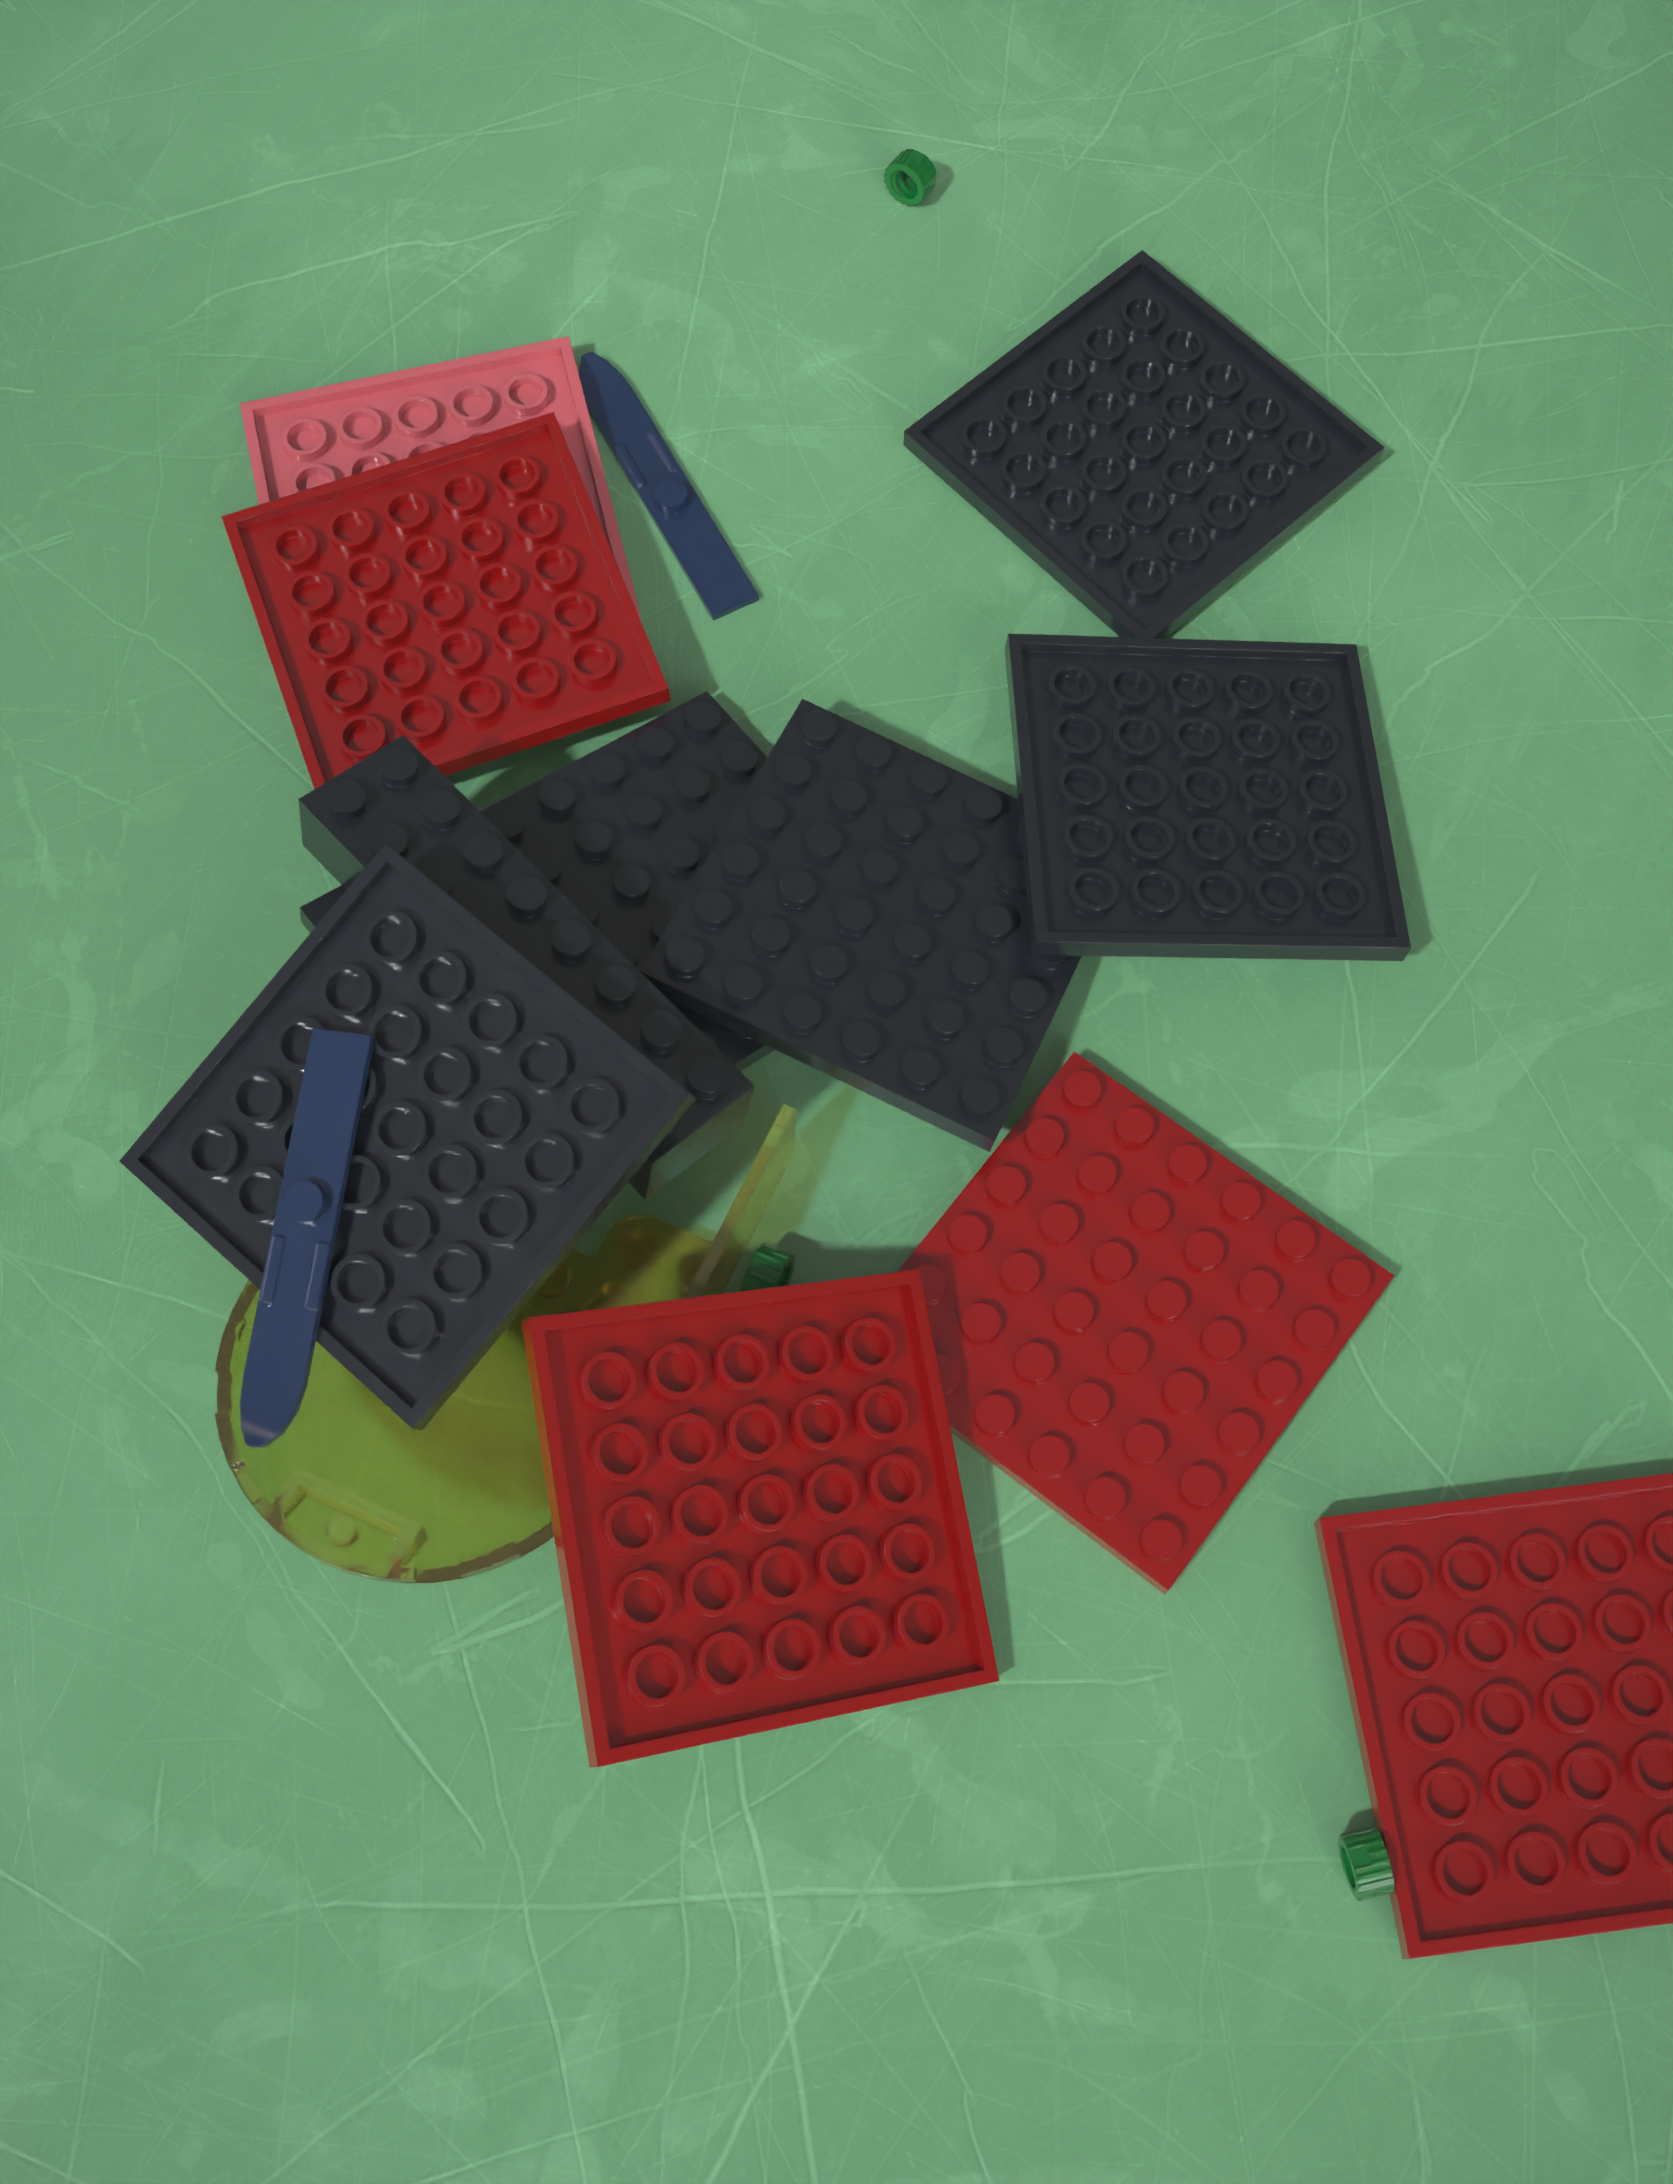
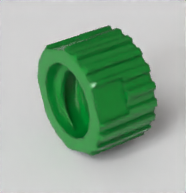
(921, 171)
(768, 1268)
(1366, 1863)

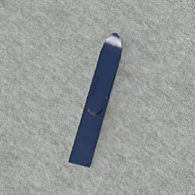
(664, 489)
(304, 1233)

